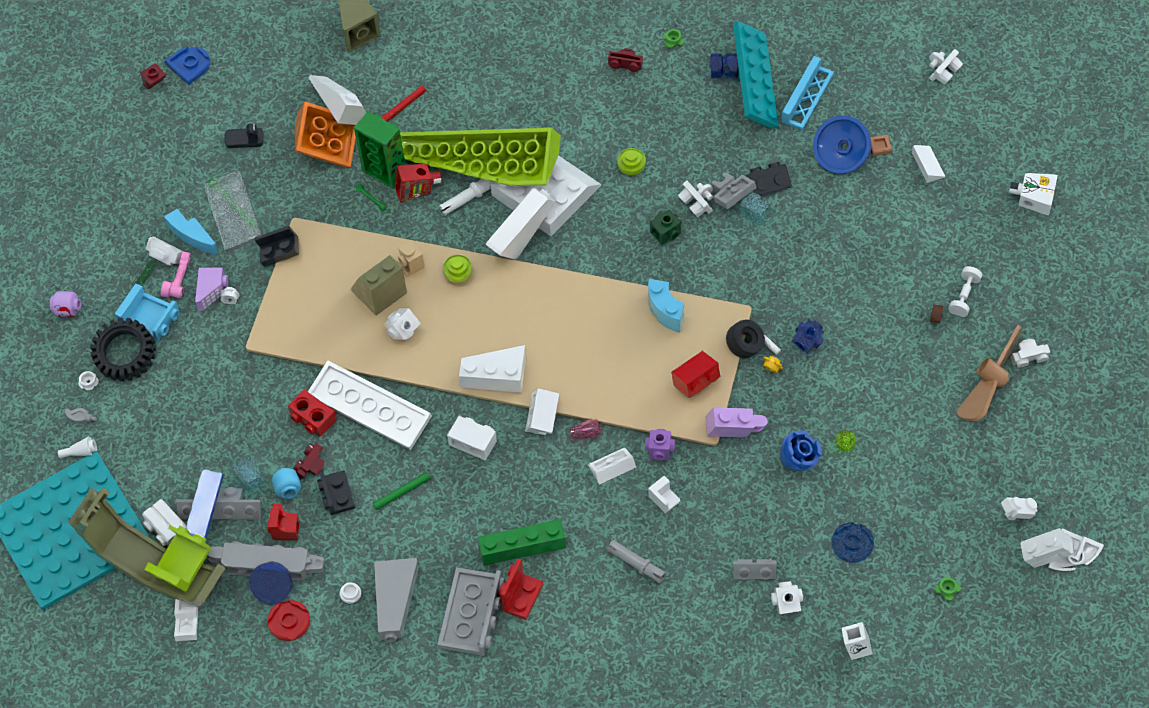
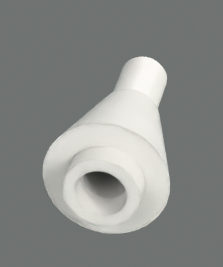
(82, 448)

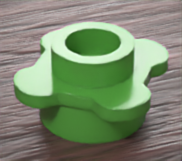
(673, 33)
(948, 582)

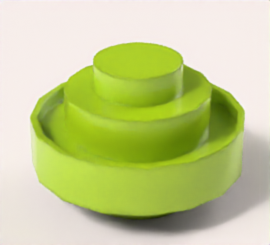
(631, 161)
(457, 268)

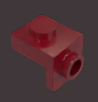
(152, 76)

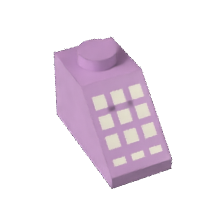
(209, 285)

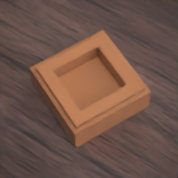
(880, 145)

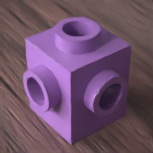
(659, 444)

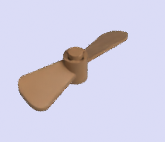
(992, 377)

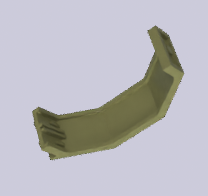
(132, 550)

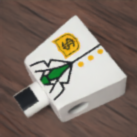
(1035, 191)

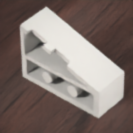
(494, 370)

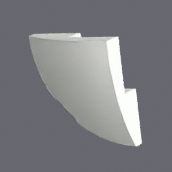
(1084, 552)

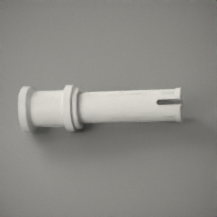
(475, 189)

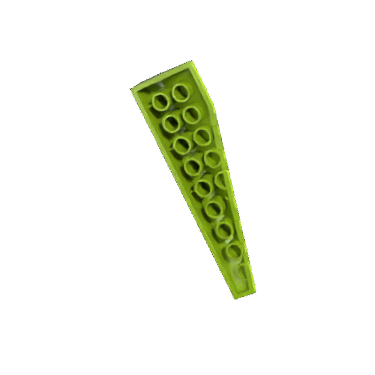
(494, 155)

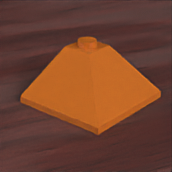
(322, 137)

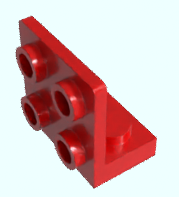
(519, 592)

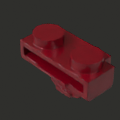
(625, 59)
(310, 462)

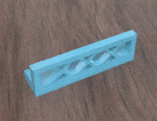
(802, 89)

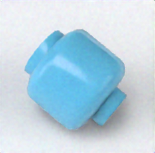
(286, 483)

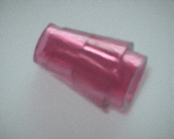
(586, 429)

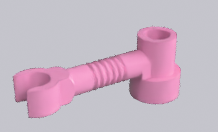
(174, 288)

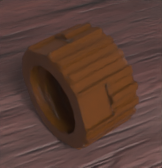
(936, 313)

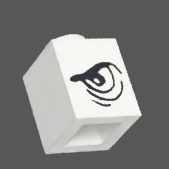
(856, 640)

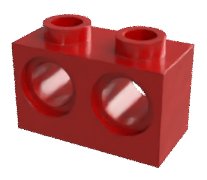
(315, 410)

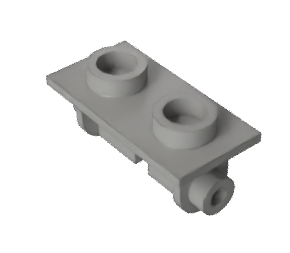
(762, 569)

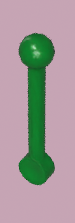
(360, 188)

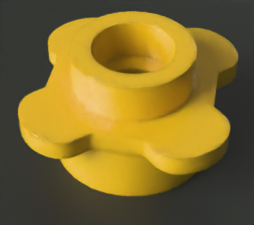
(772, 364)

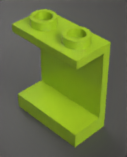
(181, 559)

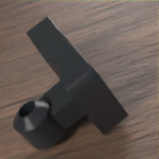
(242, 138)

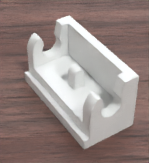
(542, 412)

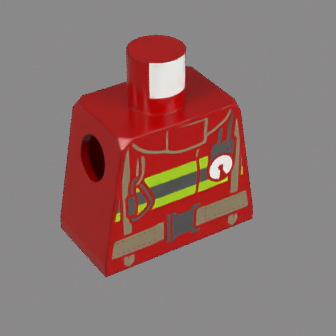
(414, 181)

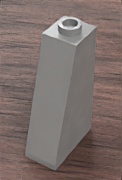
(394, 592)

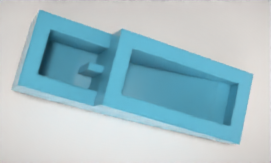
(190, 232)

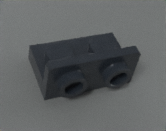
(277, 245)
(337, 492)

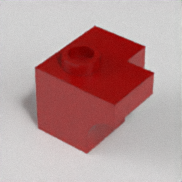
(283, 524)

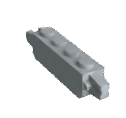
(244, 558)

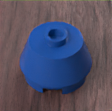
(800, 451)

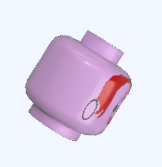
(65, 304)

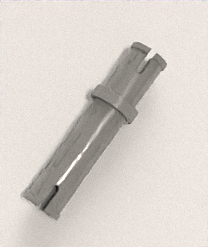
(644, 566)

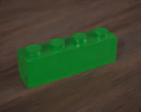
(522, 542)

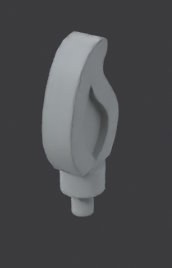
(79, 415)

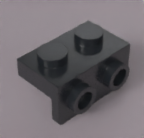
(770, 179)

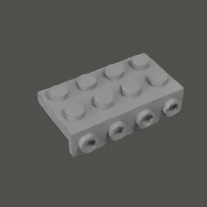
(471, 611)

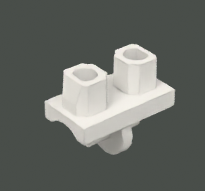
(951, 62)
(690, 193)

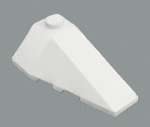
(340, 101)

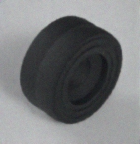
(752, 331)

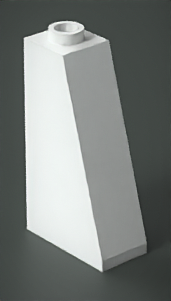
(521, 224)

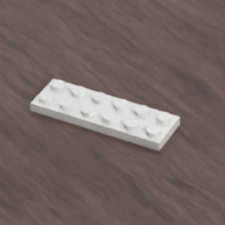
(370, 405)

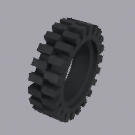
(108, 334)

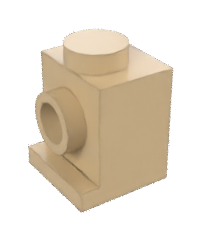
(410, 258)

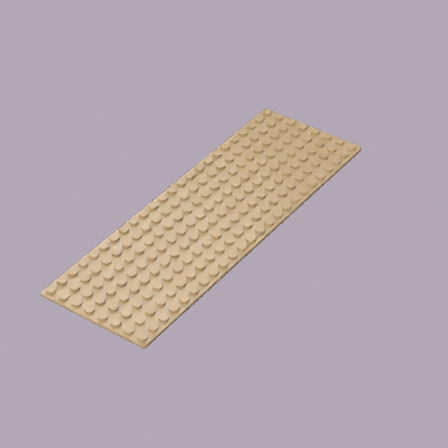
(579, 330)

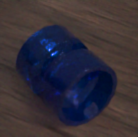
(717, 61)

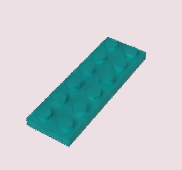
(755, 75)

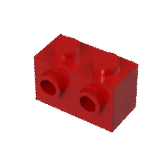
(695, 374)

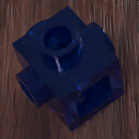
(802, 336)

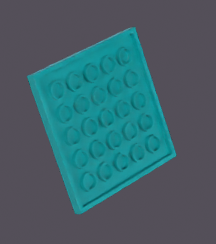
(44, 543)

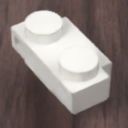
(163, 251)
(1028, 352)
(1019, 508)

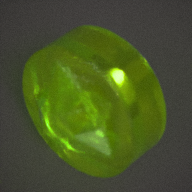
(845, 440)

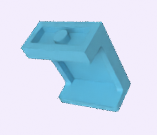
(149, 311)

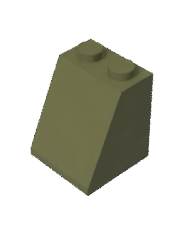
(358, 23)
(381, 285)

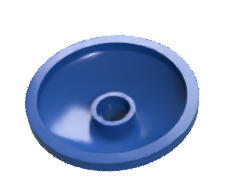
(831, 138)

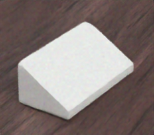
(927, 163)
(612, 465)

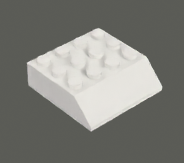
(568, 188)

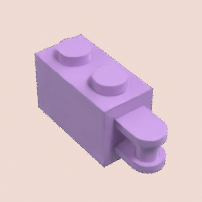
(733, 422)

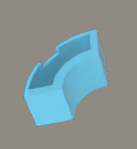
(664, 306)

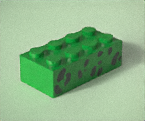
(379, 148)

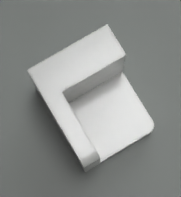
(662, 495)

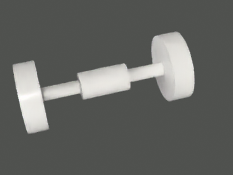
(959, 307)

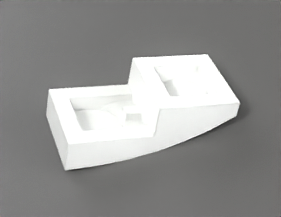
(186, 621)

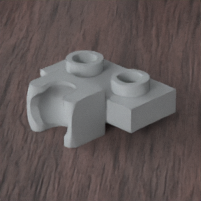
(731, 190)

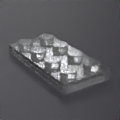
(232, 211)

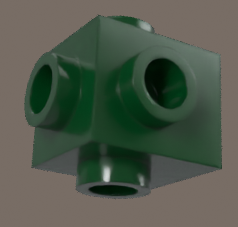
(665, 227)

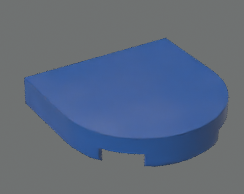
(189, 63)

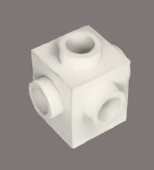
(401, 324)
(790, 605)

